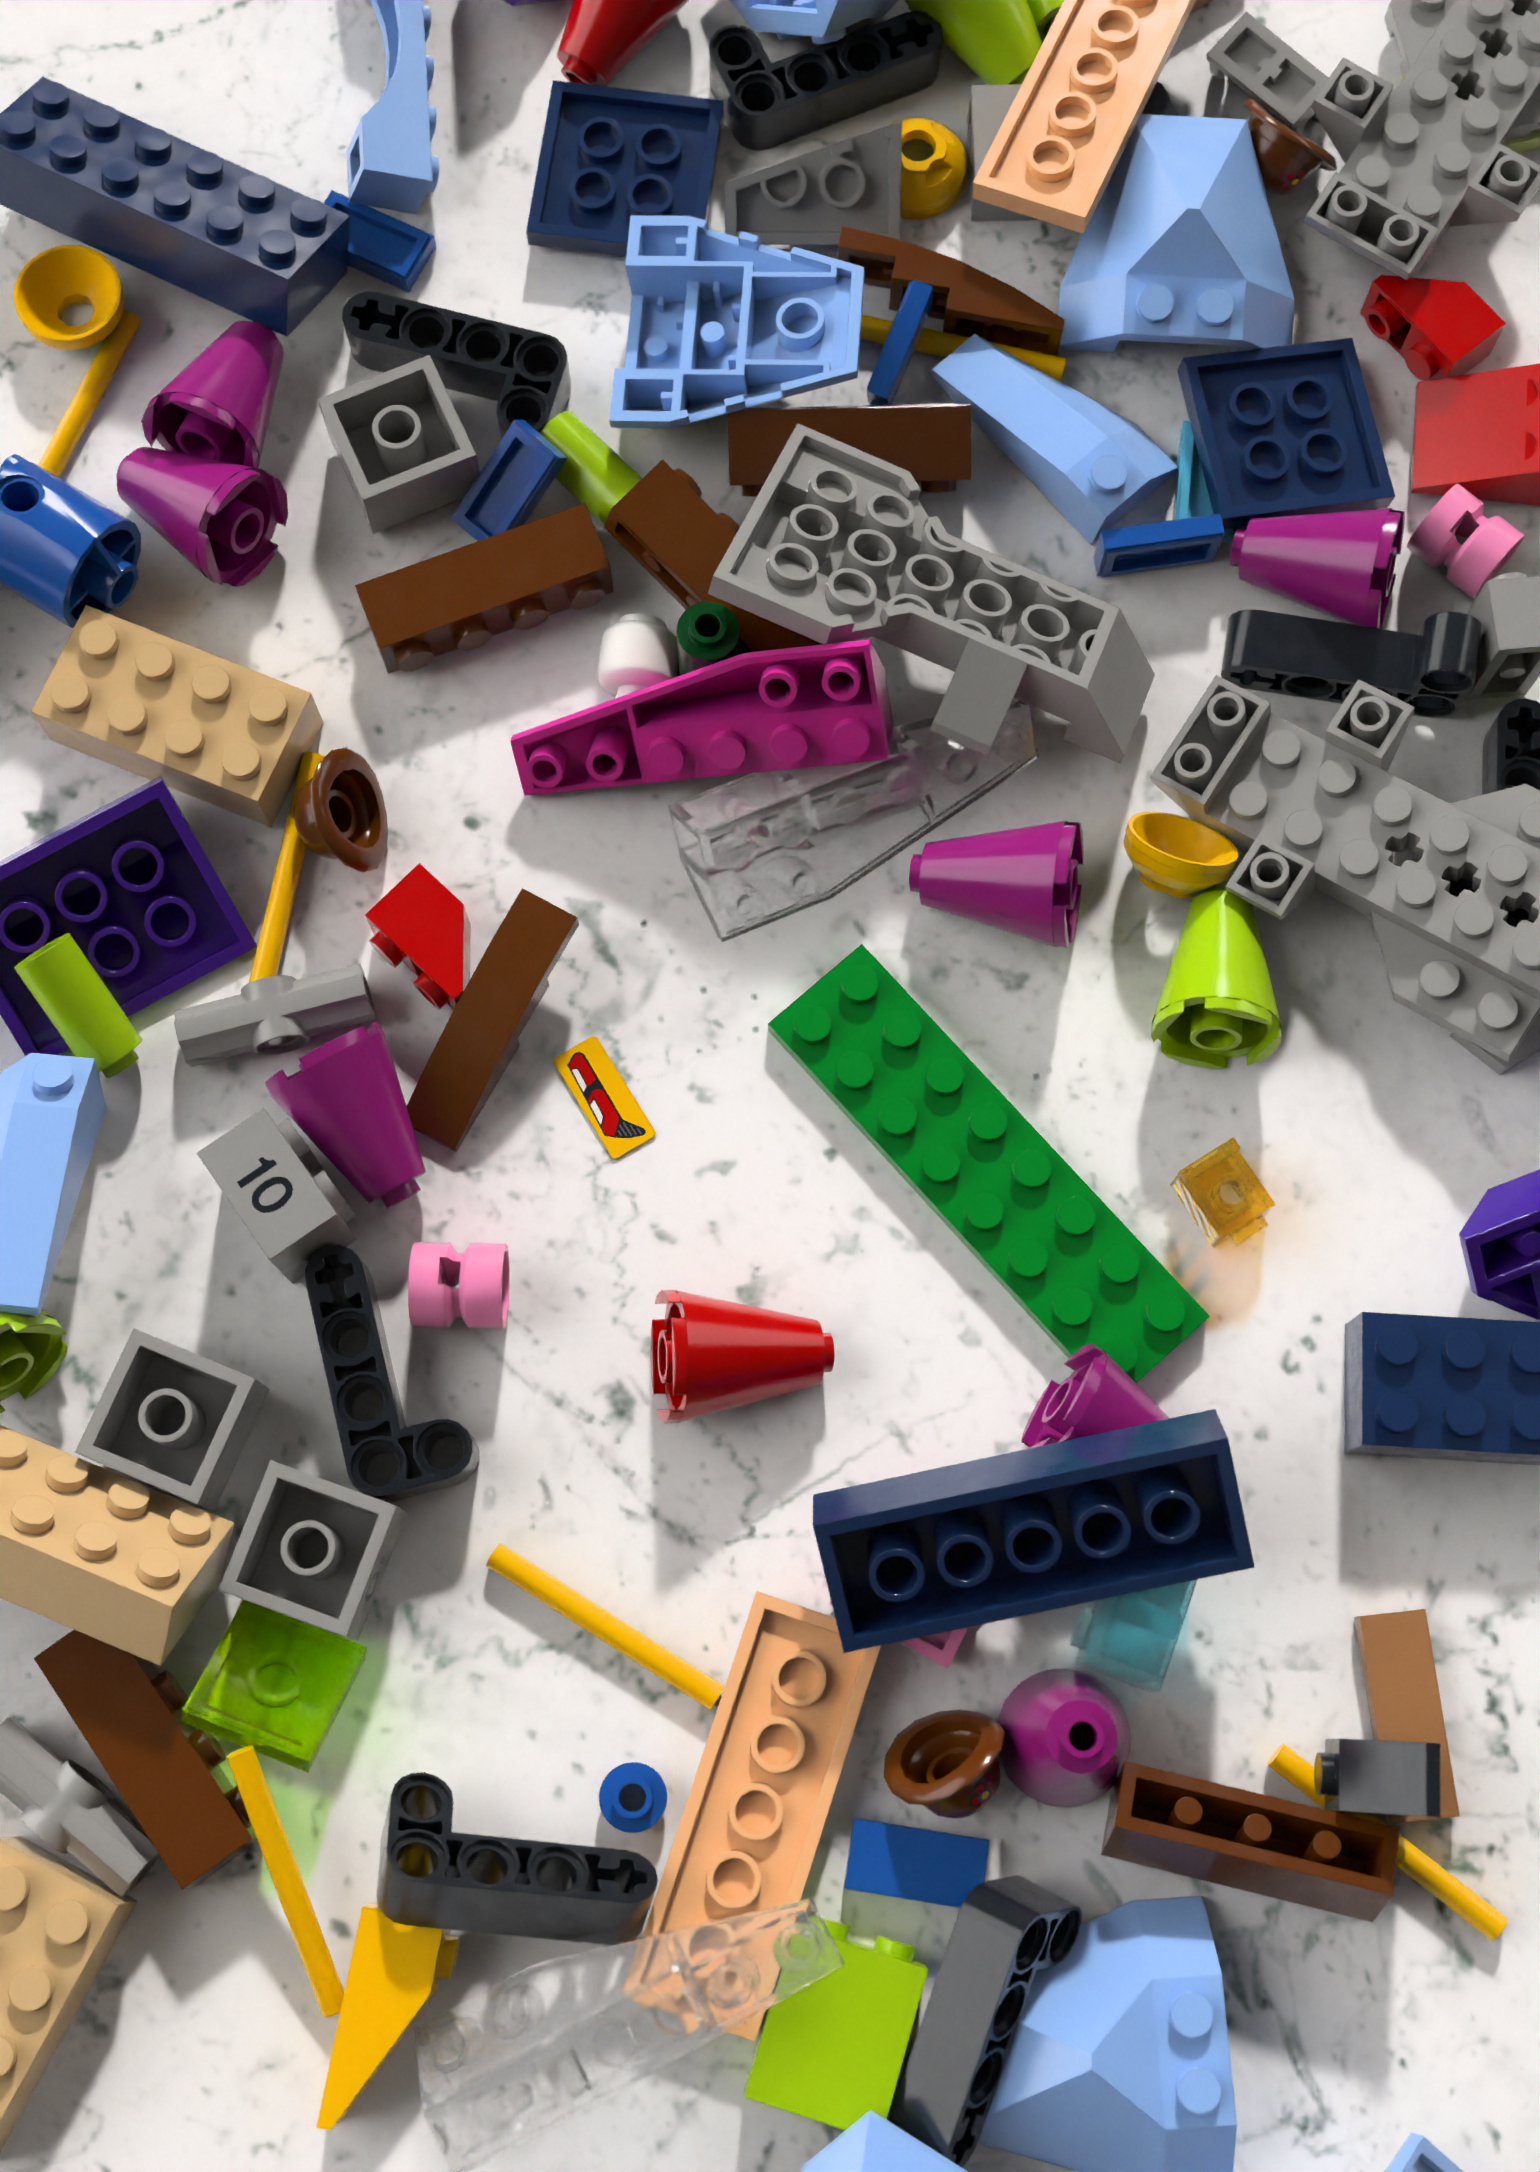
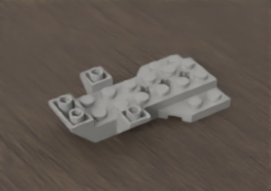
(1437, 143)
(853, 555)
(1330, 823)

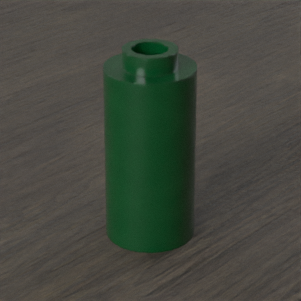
(706, 636)

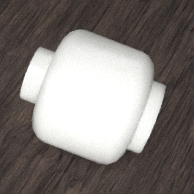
(636, 655)

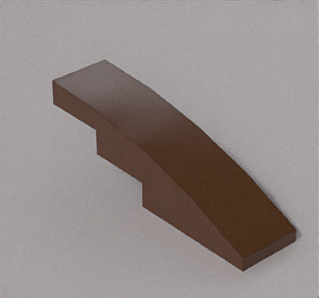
(962, 294)
(489, 1019)

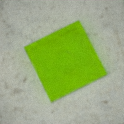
(274, 1685)

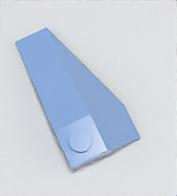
(1065, 443)
(46, 1141)

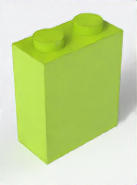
(842, 2038)

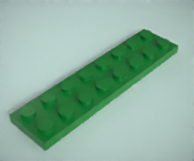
(984, 1168)

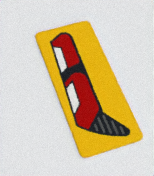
(604, 1097)

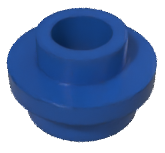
(655, 1801)

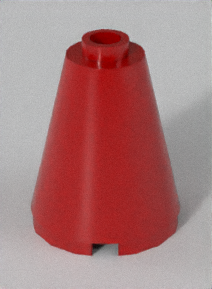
(608, 35)
(731, 1355)

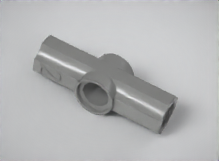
(274, 1015)
(72, 1810)

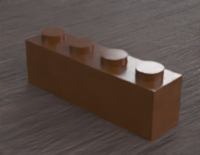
(920, 438)
(682, 545)
(486, 589)
(153, 1758)
(1251, 1842)

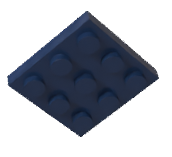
(620, 157)
(1285, 431)

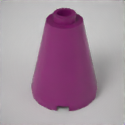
(221, 398)
(206, 510)
(1325, 561)
(1007, 879)
(355, 1113)
(1089, 1402)
(1038, 1744)

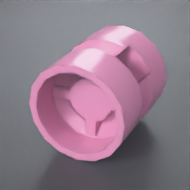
(1482, 555)
(482, 1282)

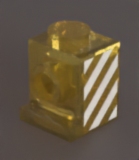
(1199, 1191)

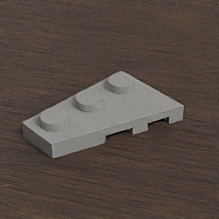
(821, 191)

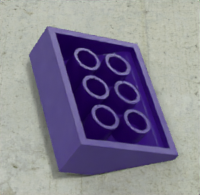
(131, 897)

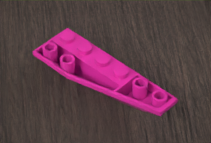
(720, 721)

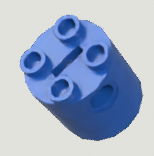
(62, 544)

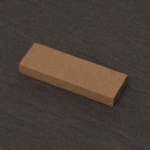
(1405, 1691)

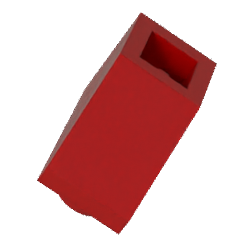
(1432, 324)
(426, 931)

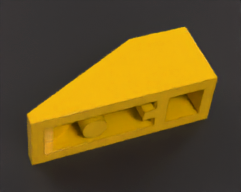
(386, 1989)

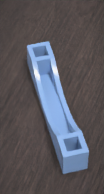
(392, 144)

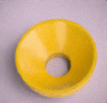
(937, 182)
(63, 278)
(1177, 853)

